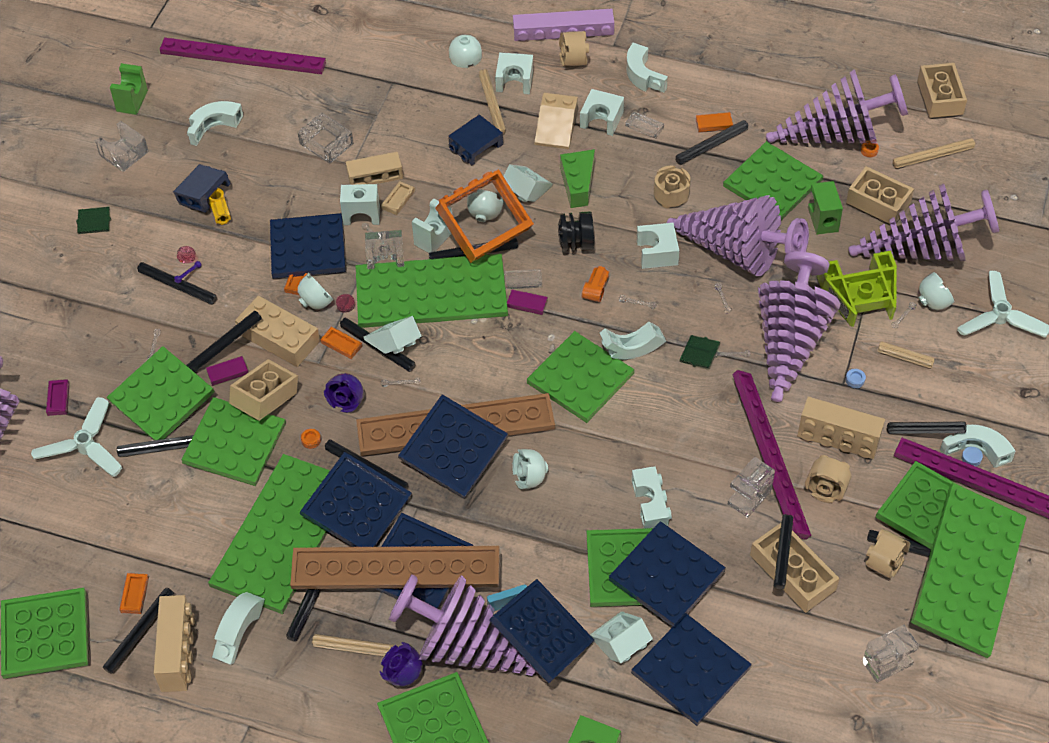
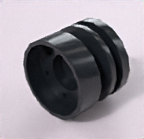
(576, 231)

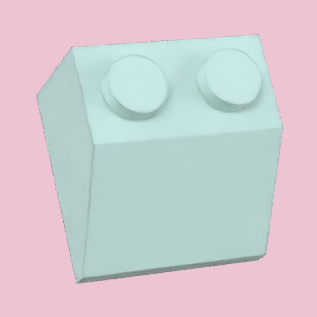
(526, 182)
(394, 335)
(622, 636)

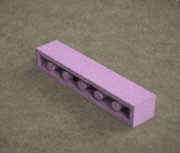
(550, 25)

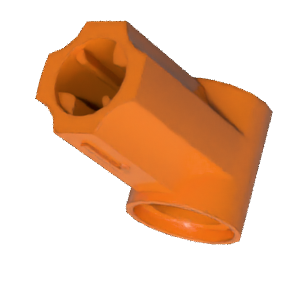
(594, 288)

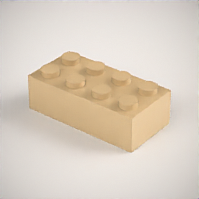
(280, 332)
(840, 427)
(807, 575)
(173, 643)

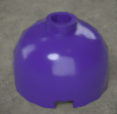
(344, 392)
(401, 665)

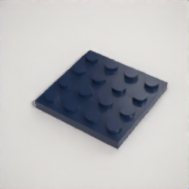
(307, 245)
(453, 446)
(355, 503)
(415, 533)
(667, 574)
(542, 630)
(691, 669)

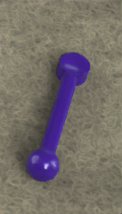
(178, 279)

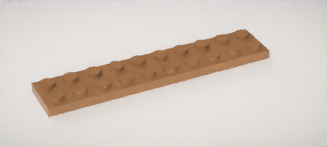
(511, 415)
(393, 566)

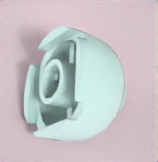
(465, 51)
(484, 205)
(934, 293)
(313, 294)
(529, 468)

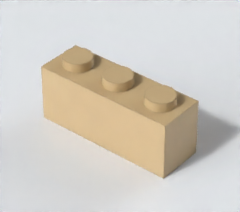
(375, 169)

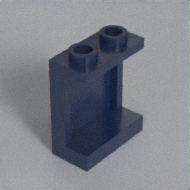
(474, 138)
(199, 186)

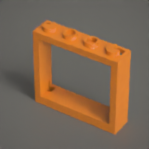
(511, 201)

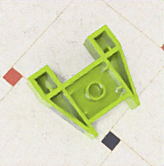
(864, 289)

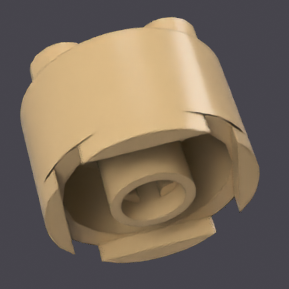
(573, 48)
(671, 186)
(828, 479)
(887, 553)

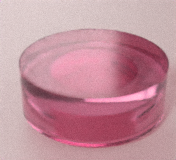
(186, 254)
(345, 303)

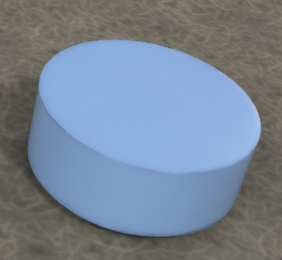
(855, 378)
(972, 456)

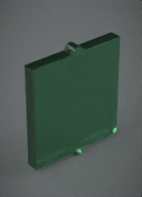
(93, 220)
(700, 351)

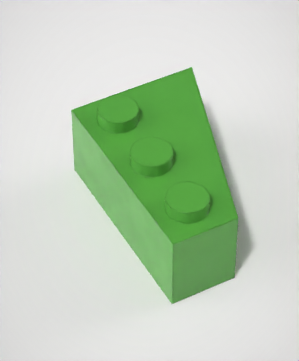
(577, 176)

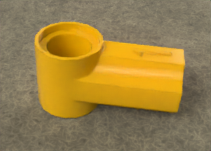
(219, 207)

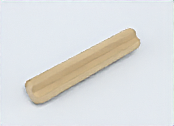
(905, 354)

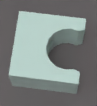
(514, 67)
(602, 106)
(360, 199)
(432, 232)
(664, 243)

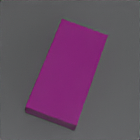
(527, 302)
(227, 370)
(57, 397)

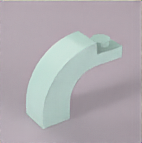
(639, 74)
(212, 115)
(634, 344)
(989, 441)
(233, 625)

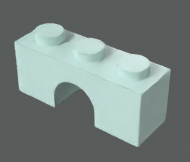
(648, 483)

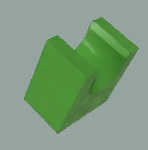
(131, 91)
(826, 209)
(594, 732)

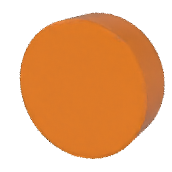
(869, 149)
(310, 438)

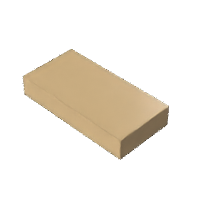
(398, 198)

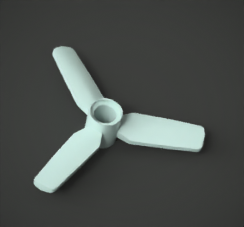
(1002, 313)
(84, 441)

